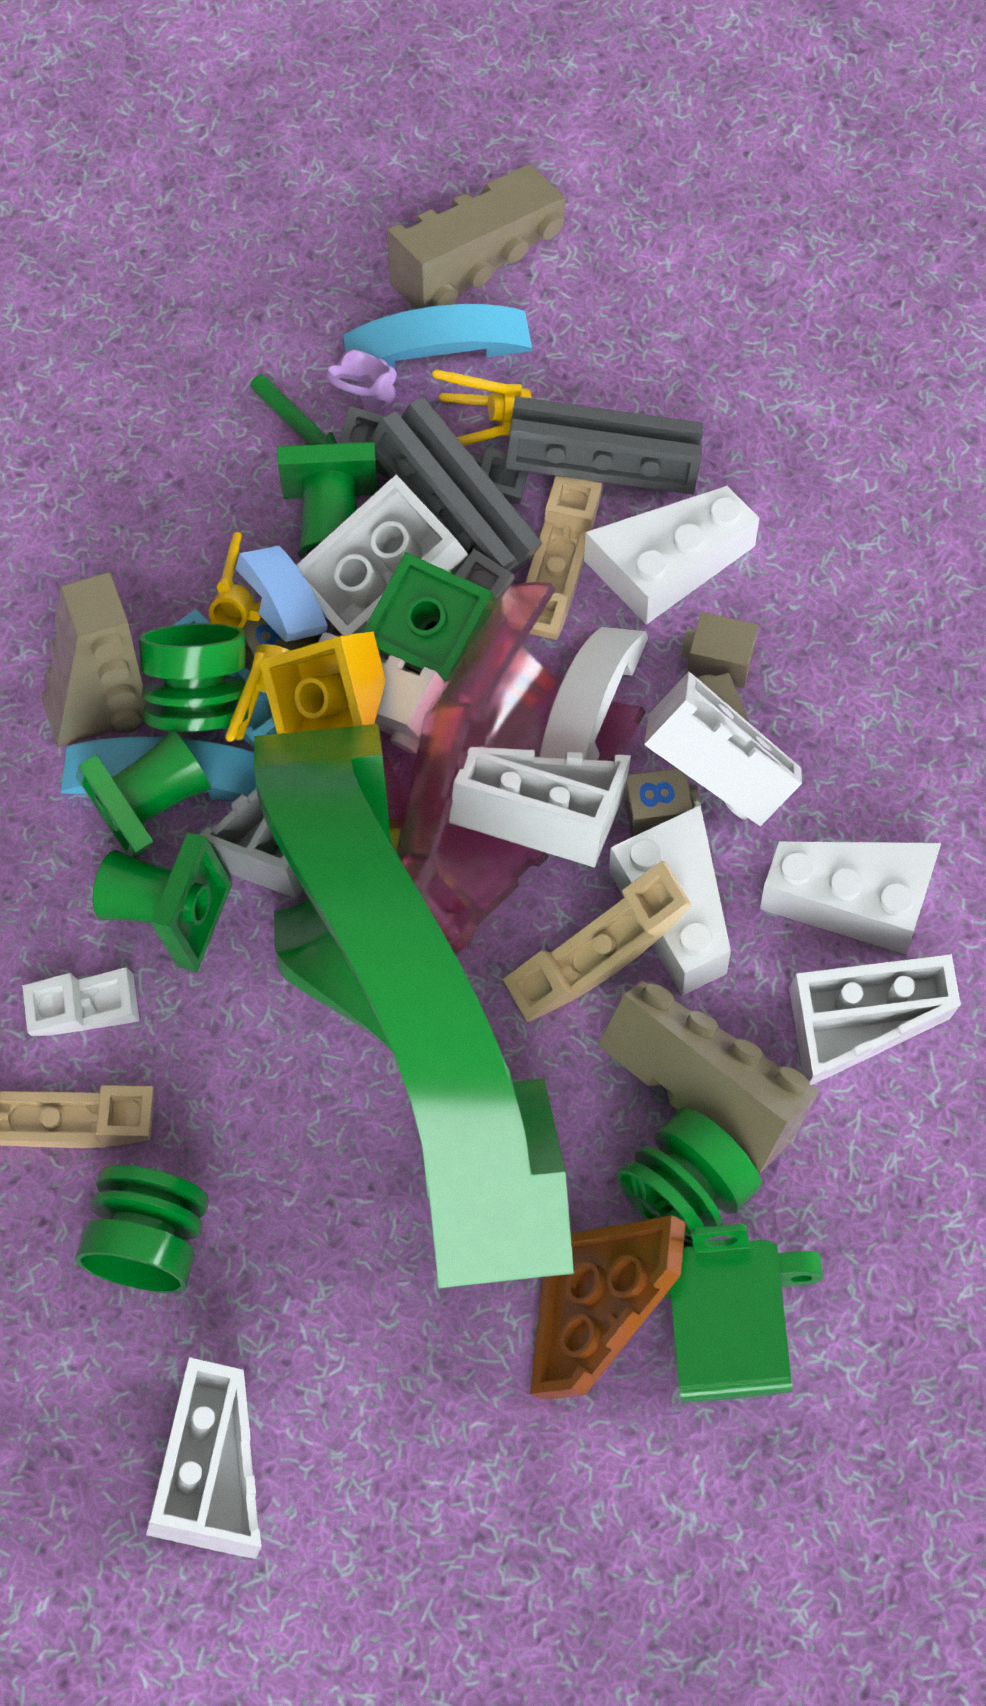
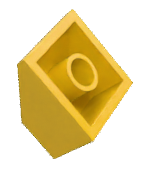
(325, 684)

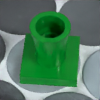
(328, 482)
(428, 615)
(142, 789)
(177, 902)

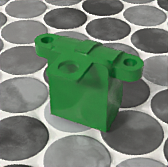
(733, 1314)

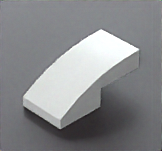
(75, 1005)

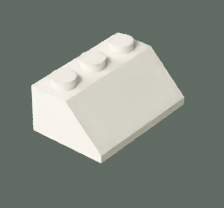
(362, 554)

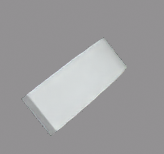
(590, 690)

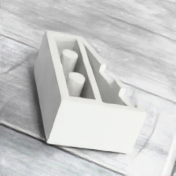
(671, 550)
(721, 750)
(540, 801)
(698, 943)
(868, 1009)
(207, 1469)

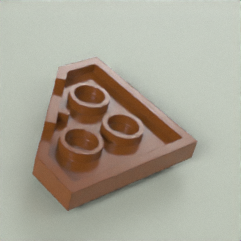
(597, 1310)

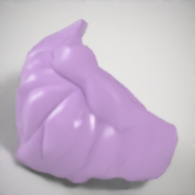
(372, 377)

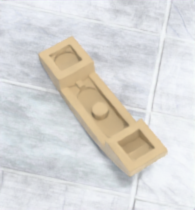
(560, 558)
(602, 947)
(77, 1118)

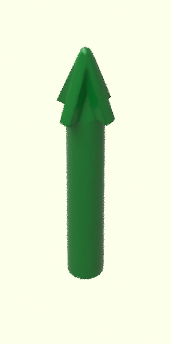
(290, 412)

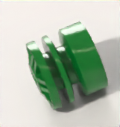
(194, 675)
(690, 1174)
(142, 1229)

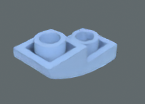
(286, 595)

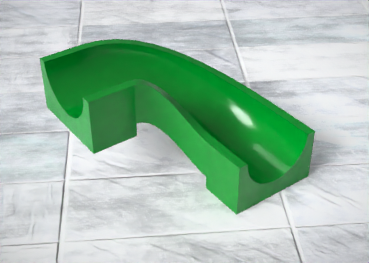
(385, 965)

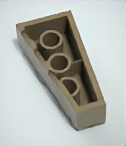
(473, 237)
(94, 665)
(709, 1071)

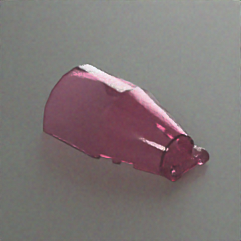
(488, 701)

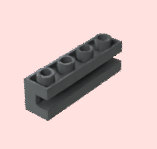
(604, 445)
(453, 485)

